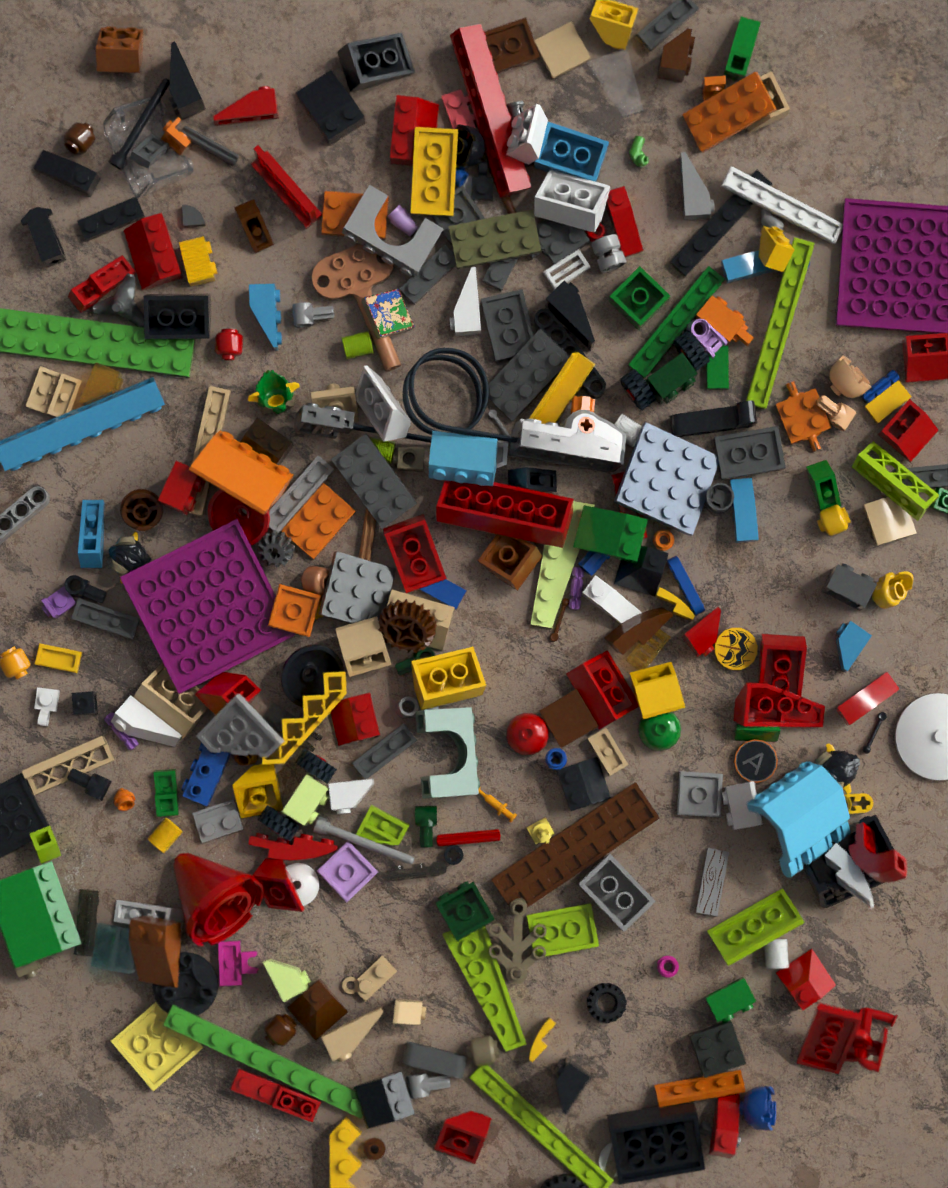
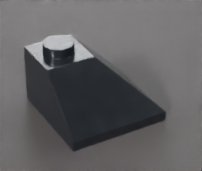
(643, 575)

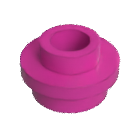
(673, 971)

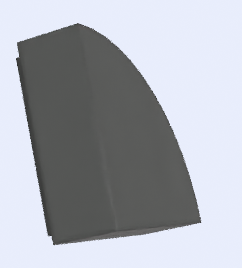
(192, 217)

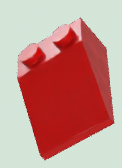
(414, 553)
(782, 661)

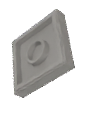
(699, 794)

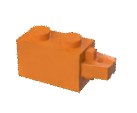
(725, 321)

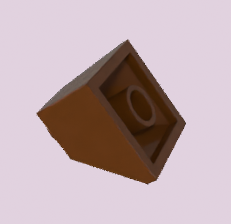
(317, 1009)

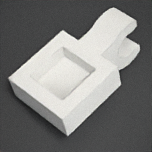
(46, 702)

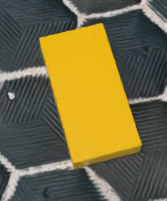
(887, 401)
(58, 658)

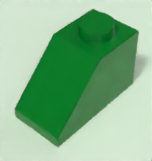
(823, 484)

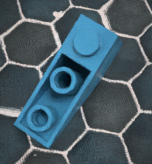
(263, 303)

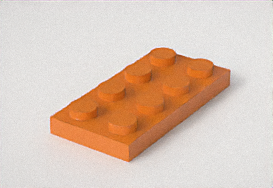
(729, 112)

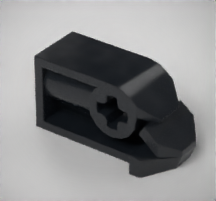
(44, 235)

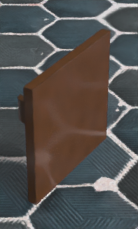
(568, 718)

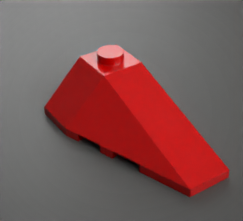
(773, 707)

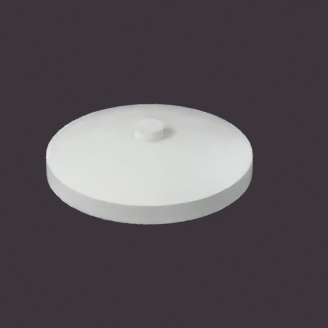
(923, 736)

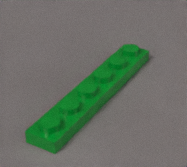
(676, 322)

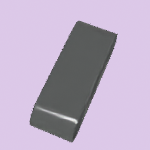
(434, 1059)

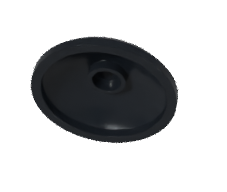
(319, 661)

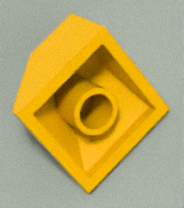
(613, 22)
(257, 789)

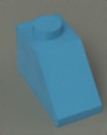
(850, 643)

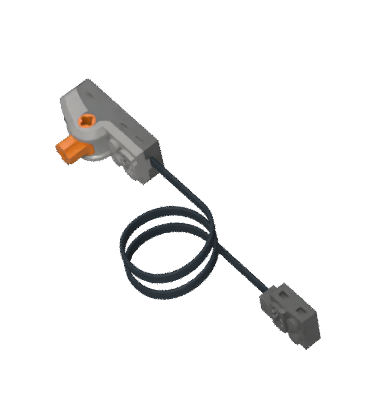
(578, 441)

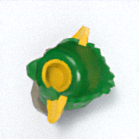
(274, 393)

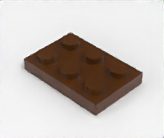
(511, 45)

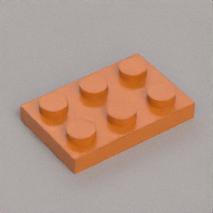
(339, 208)
(318, 521)

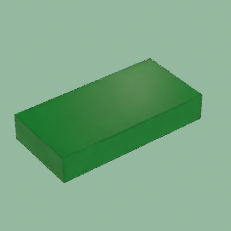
(718, 370)

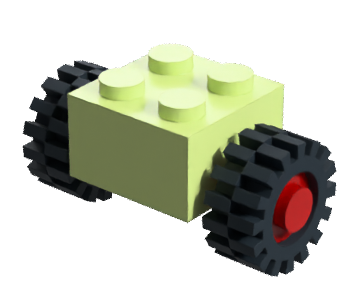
(305, 799)

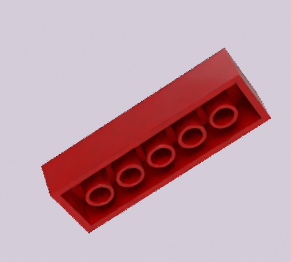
(506, 511)

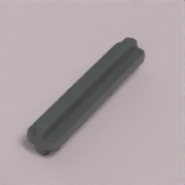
(210, 146)

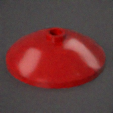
(225, 508)

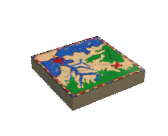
(387, 313)

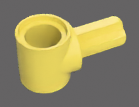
(541, 831)

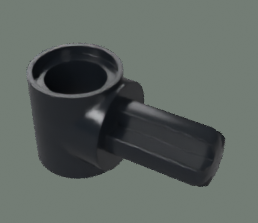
(85, 590)
(94, 785)

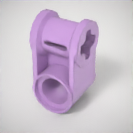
(709, 338)

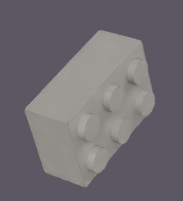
(616, 892)

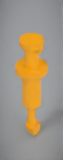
(498, 806)

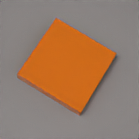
(294, 610)

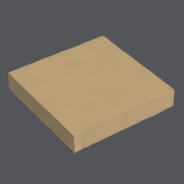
(562, 50)

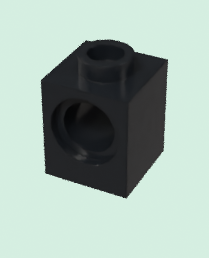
(84, 703)

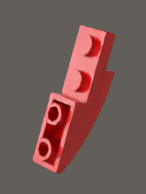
(302, 847)
(275, 1094)

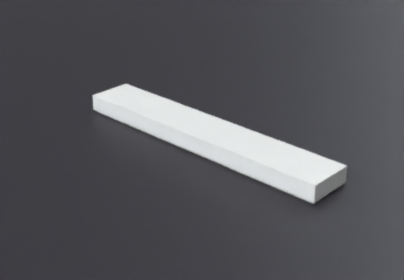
(782, 205)

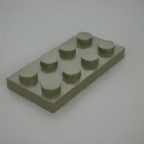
(494, 239)

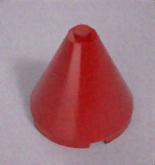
(214, 898)

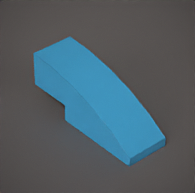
(743, 267)
(744, 510)

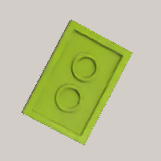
(566, 928)

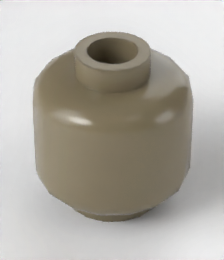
(483, 1050)

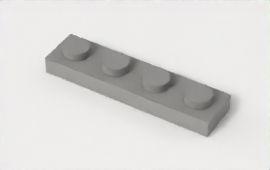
(299, 493)

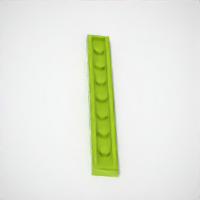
(780, 323)
(540, 1128)

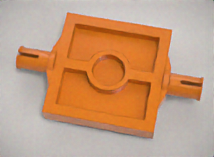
(802, 416)

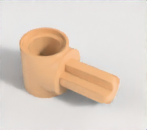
(839, 414)

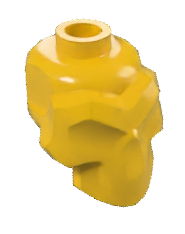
(892, 589)

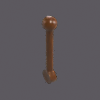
(554, 636)

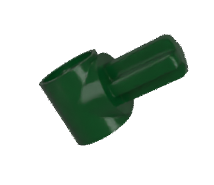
(405, 666)
(425, 819)

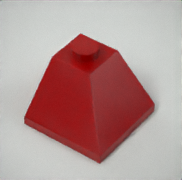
(704, 634)
(278, 886)
(806, 979)
(464, 1135)

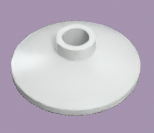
(308, 879)

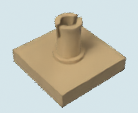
(337, 397)

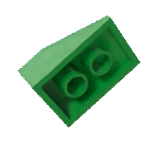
(610, 533)

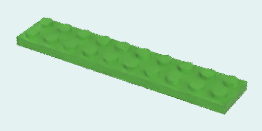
(92, 343)

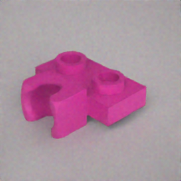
(234, 963)

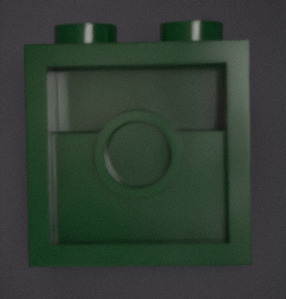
(464, 910)

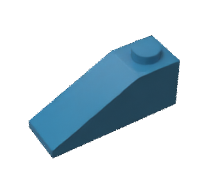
(91, 534)

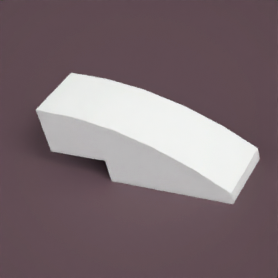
(849, 874)

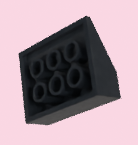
(656, 1142)

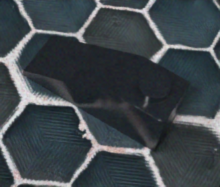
(68, 172)

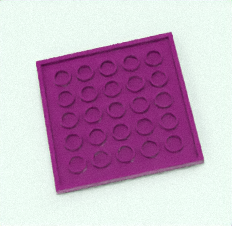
(893, 266)
(205, 606)

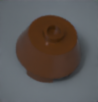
(141, 509)

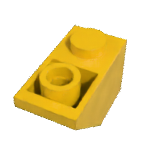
(774, 248)

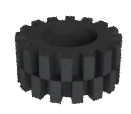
(606, 1016)

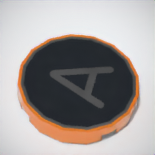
(755, 761)

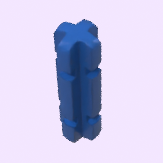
(880, 386)

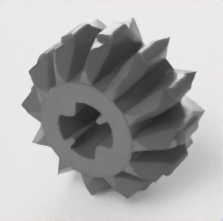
(272, 541)

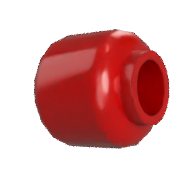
(228, 344)

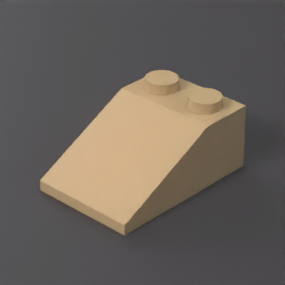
(345, 1038)

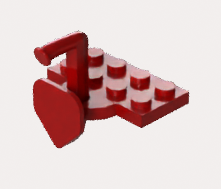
(843, 1036)

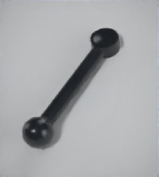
(881, 717)

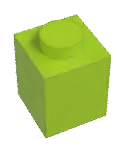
(45, 844)

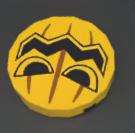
(736, 648)

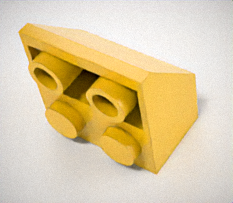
(657, 690)

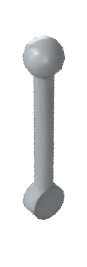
(493, 414)

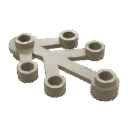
(517, 945)

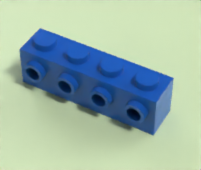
(205, 775)

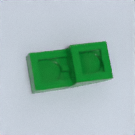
(166, 792)

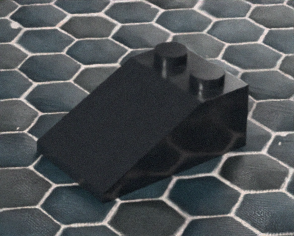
(375, 61)
(184, 93)
(331, 107)
(569, 310)

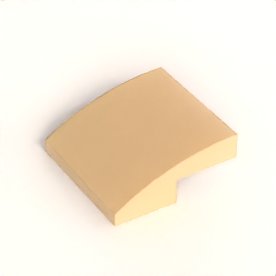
(52, 392)
(888, 521)

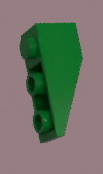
(742, 49)

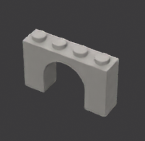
(361, 229)

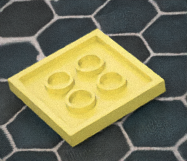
(154, 1048)

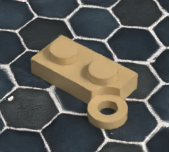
(371, 979)

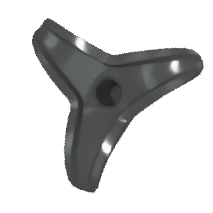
(122, 303)

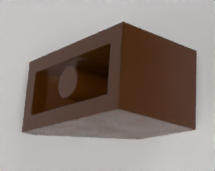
(254, 226)

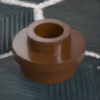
(374, 1141)

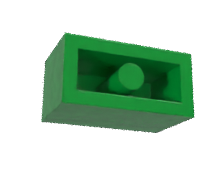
(730, 999)

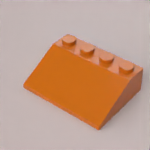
(242, 472)

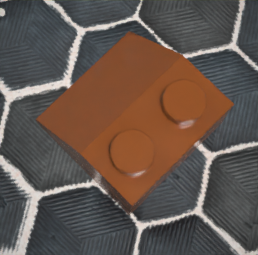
(510, 559)

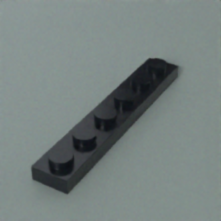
(713, 230)

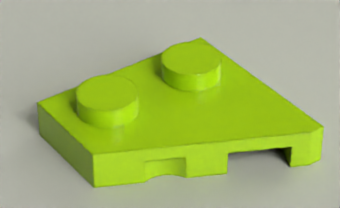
(382, 827)

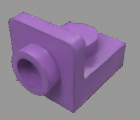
(58, 603)

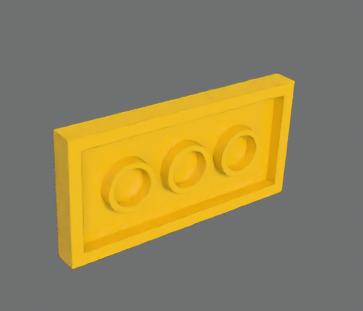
(434, 171)

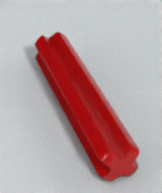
(468, 837)

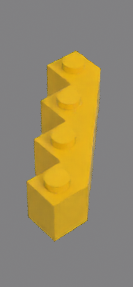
(315, 710)
(342, 1160)

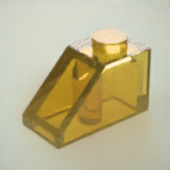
(101, 383)

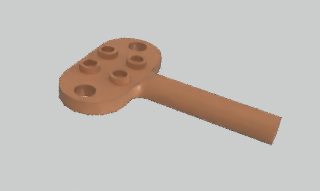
(354, 274)

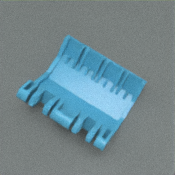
(807, 813)

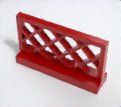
(285, 188)

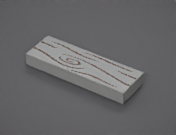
(712, 882)

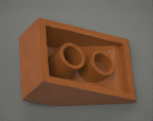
(156, 949)

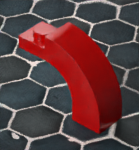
(881, 867)

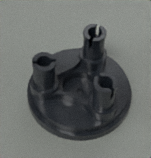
(195, 988)

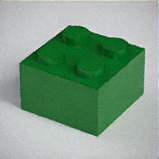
(639, 298)

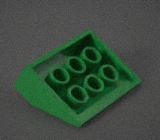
(35, 916)

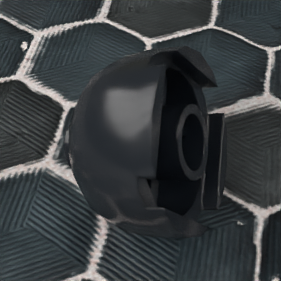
(469, 146)

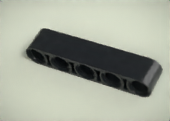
(568, 343)

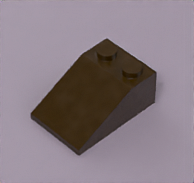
(267, 441)

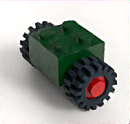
(671, 378)

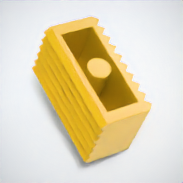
(197, 261)

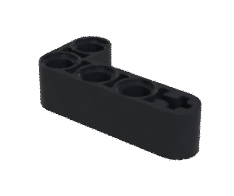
(715, 420)

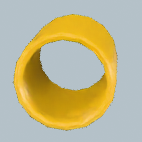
(165, 835)

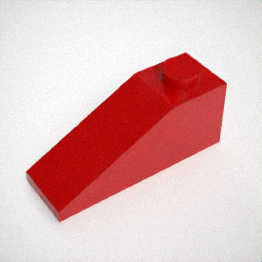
(255, 106)
(623, 221)
(725, 1126)

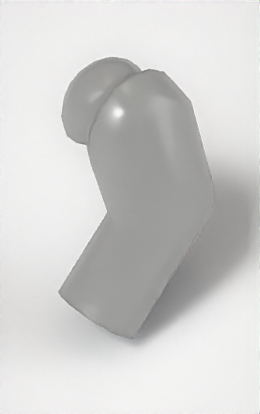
(769, 220)

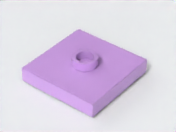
(347, 871)

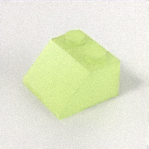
(287, 978)

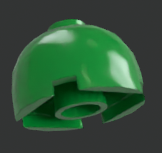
(660, 731)

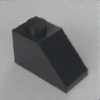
(533, 479)

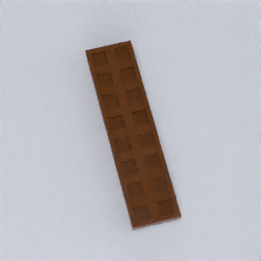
(576, 847)

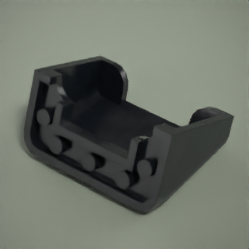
(824, 877)

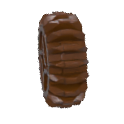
(407, 625)

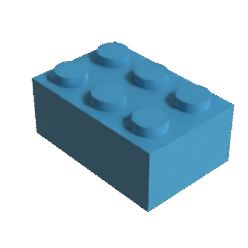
(571, 152)

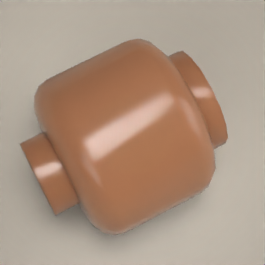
(315, 579)

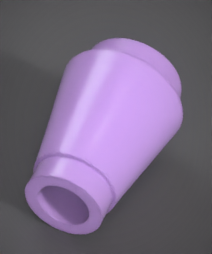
(402, 220)

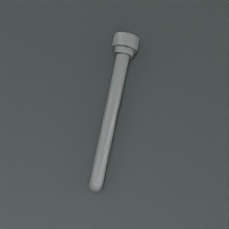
(325, 827)

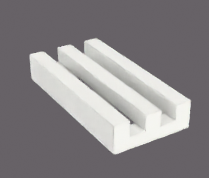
(551, 280)

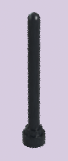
(119, 159)

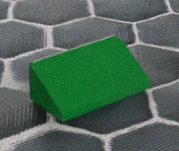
(748, 733)

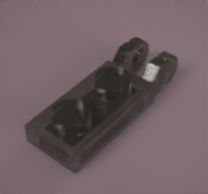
(274, 719)
(417, 871)

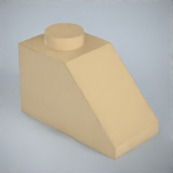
(409, 1011)

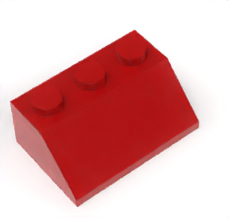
(408, 114)
(152, 252)
(603, 689)

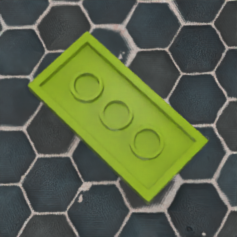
(755, 927)

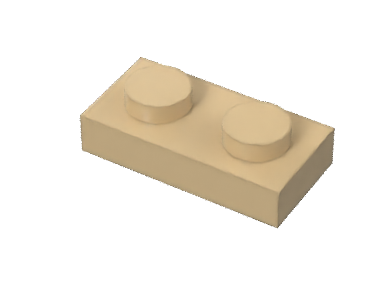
(607, 751)

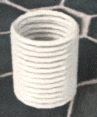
(630, 428)
(776, 954)

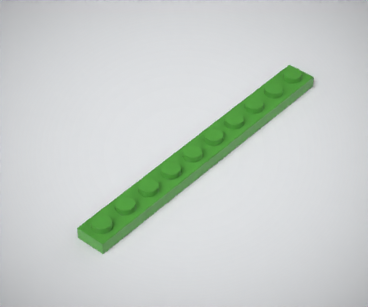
(263, 1060)

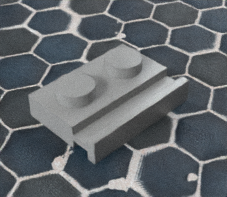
(217, 821)

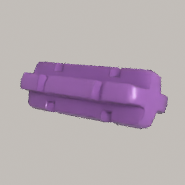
(576, 588)
(130, 742)

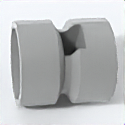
(605, 246)

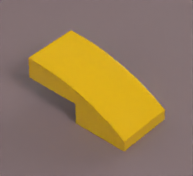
(680, 608)
(538, 1045)

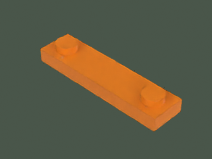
(699, 1088)

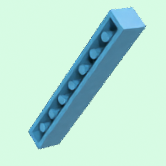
(80, 423)

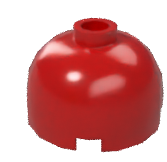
(527, 734)

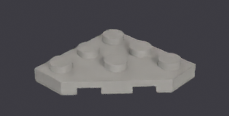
(239, 731)

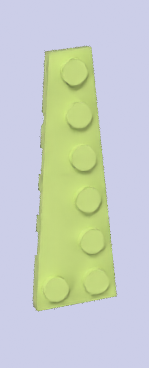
(555, 573)

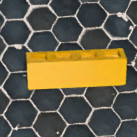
(563, 389)

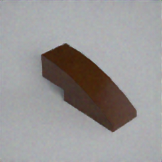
(637, 629)

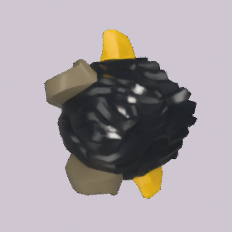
(128, 555)
(840, 766)

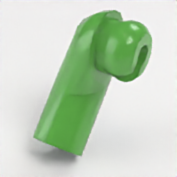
(636, 152)

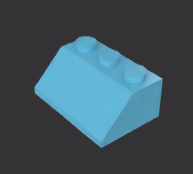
(463, 458)

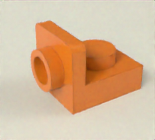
(712, 86)
(177, 139)

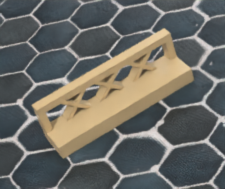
(65, 757)

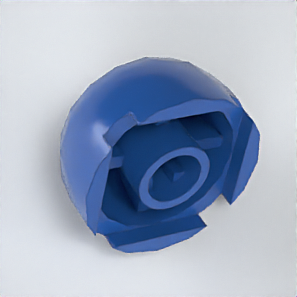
(759, 1109)

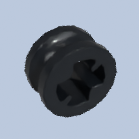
(458, 850)

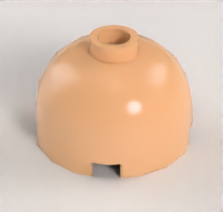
(848, 379)

